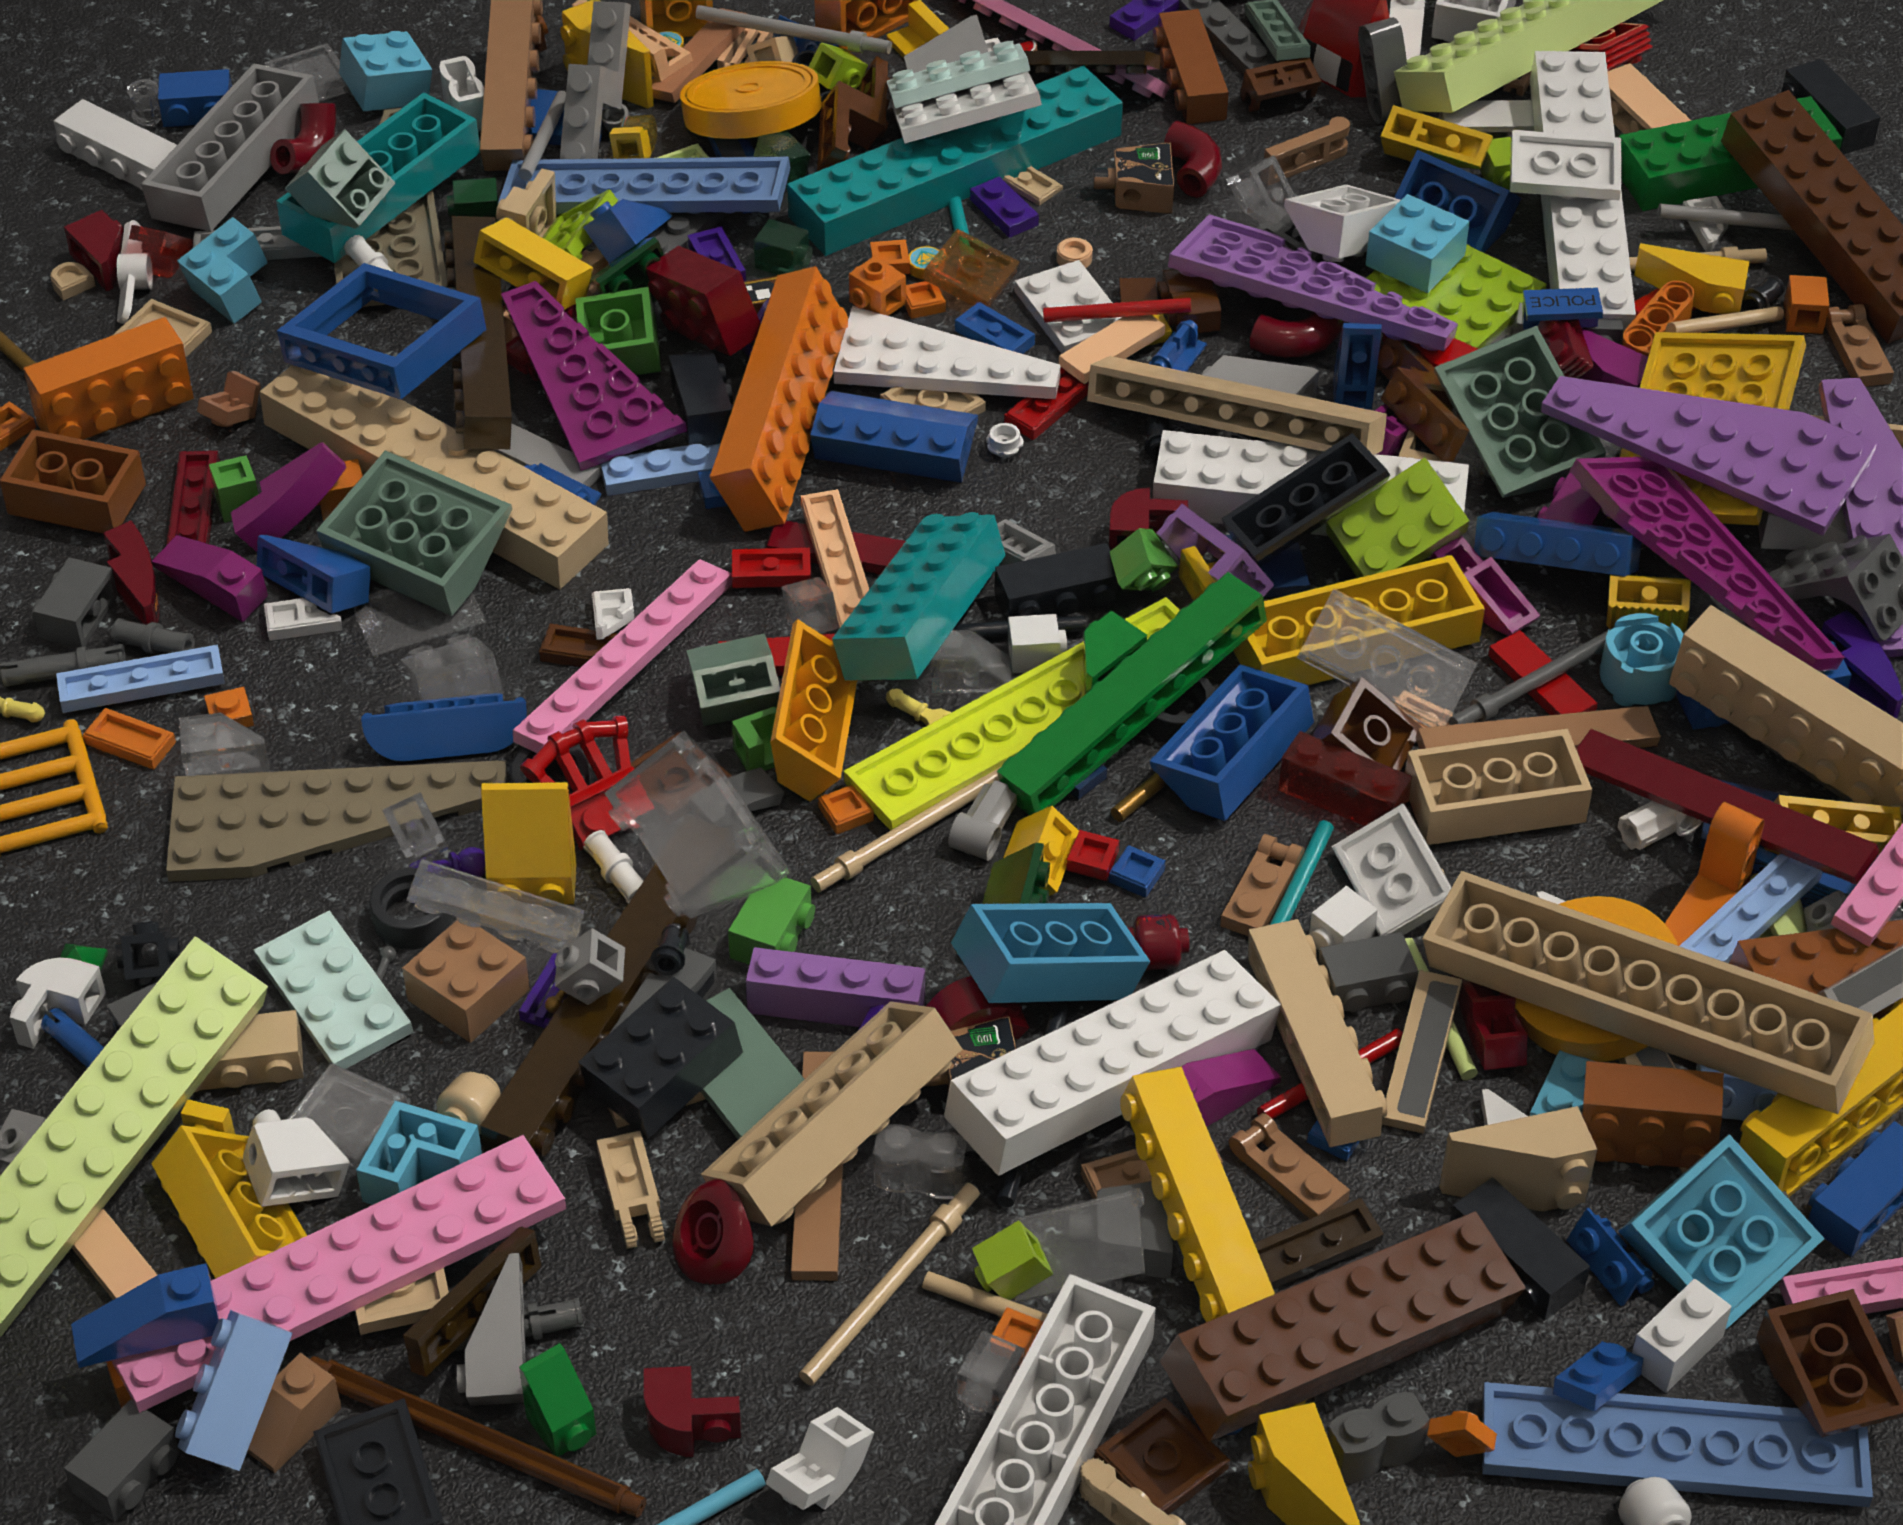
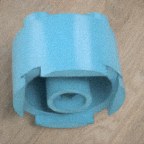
(1640, 659)

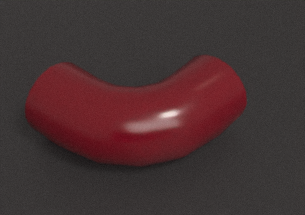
(316, 129)
(1201, 155)
(1294, 338)

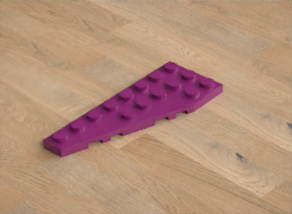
(1684, 532)

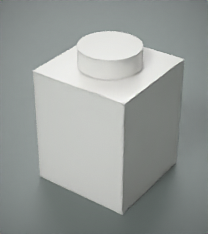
(1034, 641)
(1343, 919)

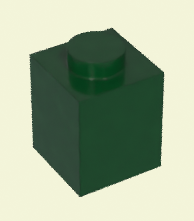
(473, 198)

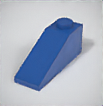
(623, 226)
(1356, 365)
(315, 573)
(152, 1316)

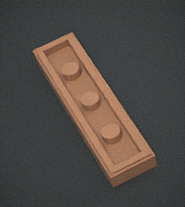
(704, 49)

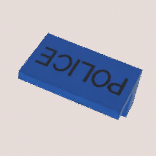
(1561, 305)

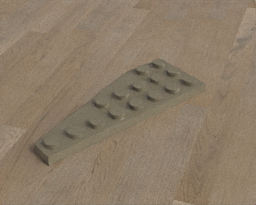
(408, 242)
(261, 819)

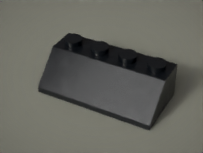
(1305, 499)

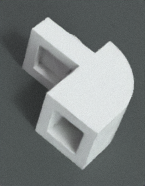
(50, 985)
(825, 1463)

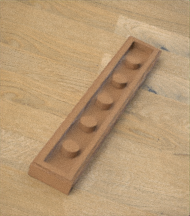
(1629, 725)
(818, 1215)

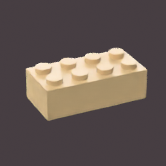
(1498, 786)

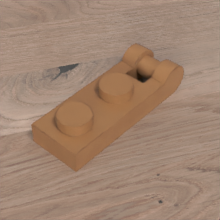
(1312, 148)
(1858, 345)
(1261, 886)
(1288, 1168)

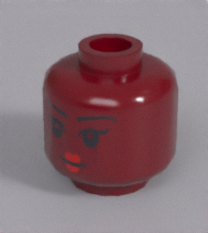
(1161, 940)

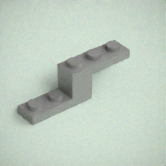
(595, 84)

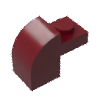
(1137, 511)
(965, 1005)
(679, 1419)

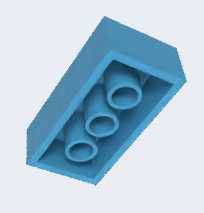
(1049, 952)

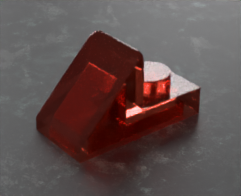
(162, 247)

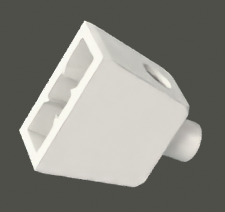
(292, 1160)

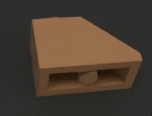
(297, 1405)

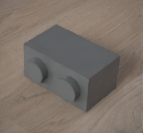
(75, 603)
(1370, 971)
(122, 1461)

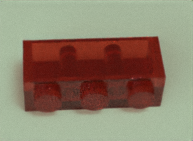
(1341, 780)

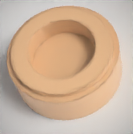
(1073, 250)

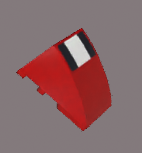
(1333, 40)

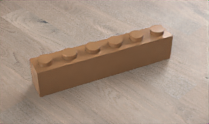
(510, 82)

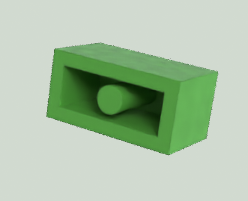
(771, 919)

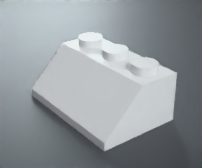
(1338, 219)

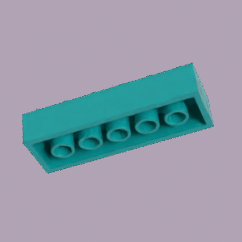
(418, 152)
(919, 597)

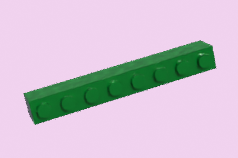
(1133, 694)

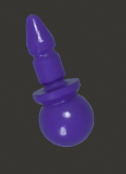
(469, 860)

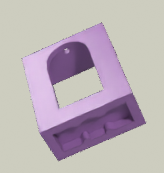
(1188, 529)

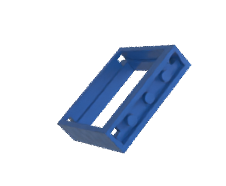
(307, 345)

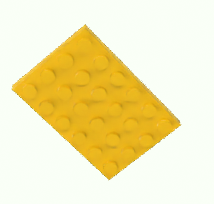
(1726, 368)

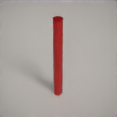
(1115, 310)
(1298, 1095)

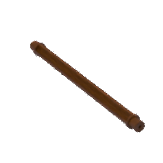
(488, 1441)

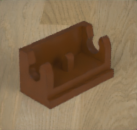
(1279, 80)

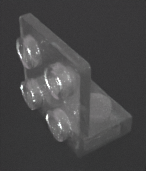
(453, 670)

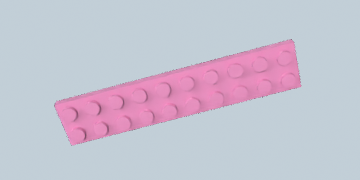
(364, 1258)

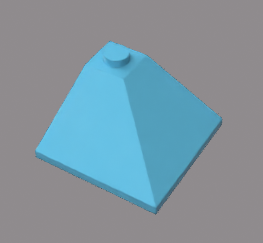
(1723, 1228)

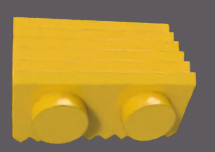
(1652, 595)

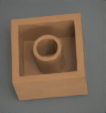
(466, 979)

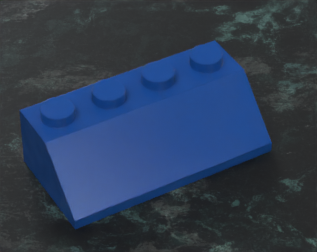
(893, 436)
(1234, 740)

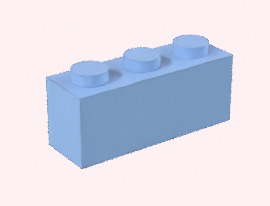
(232, 1389)

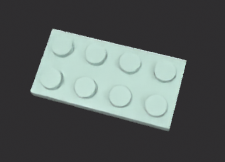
(969, 71)
(333, 991)

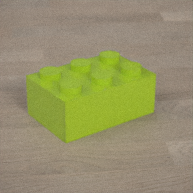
(1398, 522)

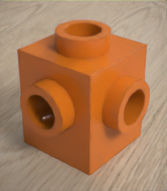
(877, 287)

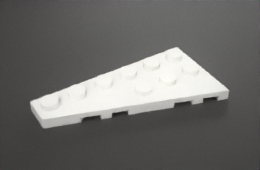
(912, 356)

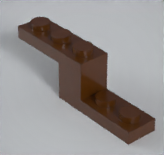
(853, 115)
(1420, 399)

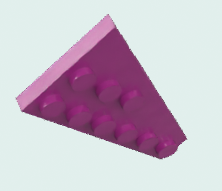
(588, 387)

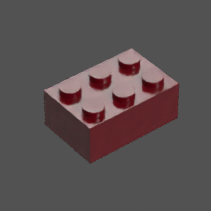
(703, 300)

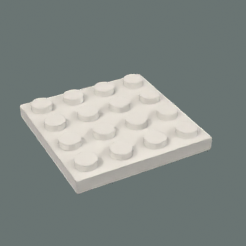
(967, 107)

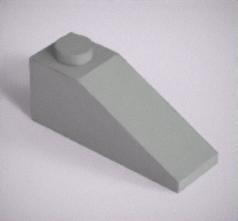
(497, 1343)

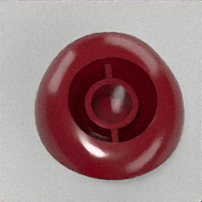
(712, 1234)

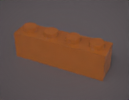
(1191, 66)

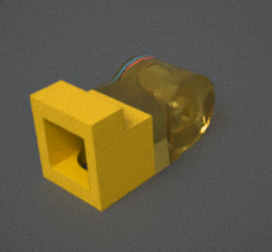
(635, 136)

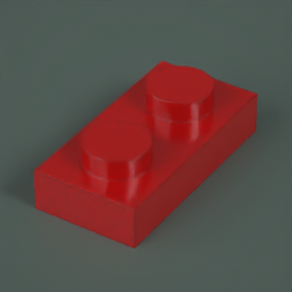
(770, 567)

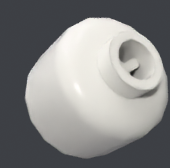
(1653, 1503)

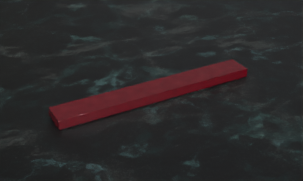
(1701, 796)

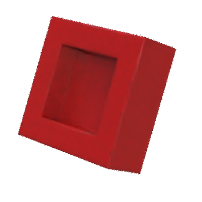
(1092, 855)

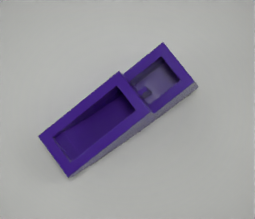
(1867, 662)

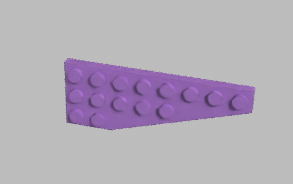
(1265, 267)
(1752, 452)
(1877, 497)

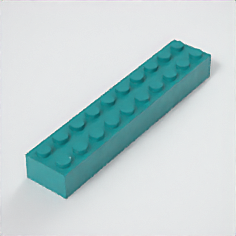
(922, 176)

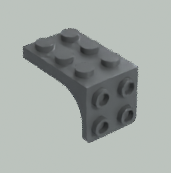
(1858, 572)

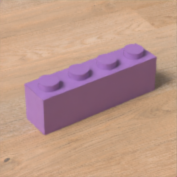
(827, 986)

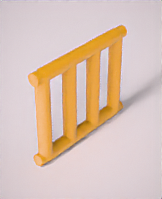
(85, 790)

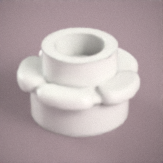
(1004, 440)

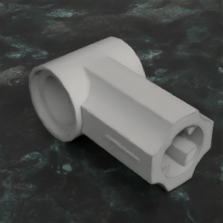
(981, 828)

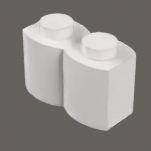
(461, 87)

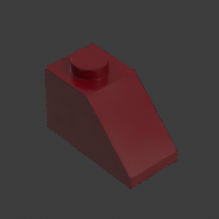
(96, 245)

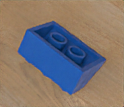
(1463, 194)

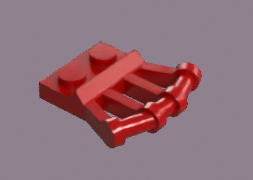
(587, 803)

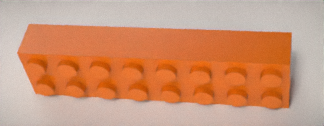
(779, 399)

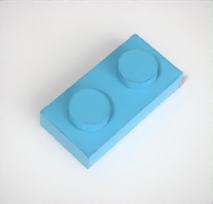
(1563, 1085)

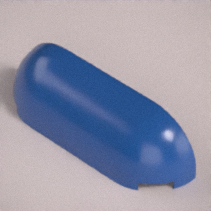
(444, 727)

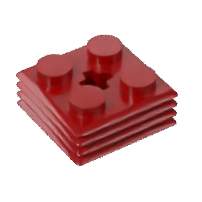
(1621, 44)

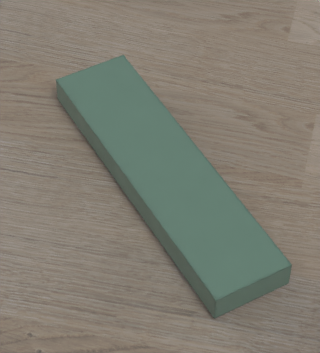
(1277, 30)

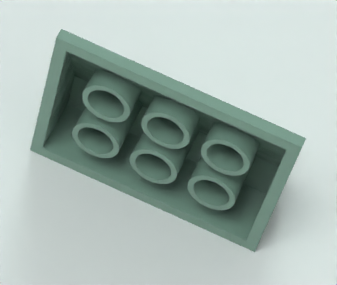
(1500, 402)
(417, 531)

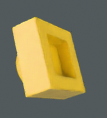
(207, 1117)

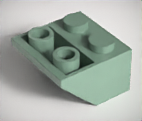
(340, 182)
(734, 678)

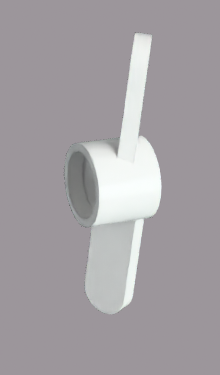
(133, 272)

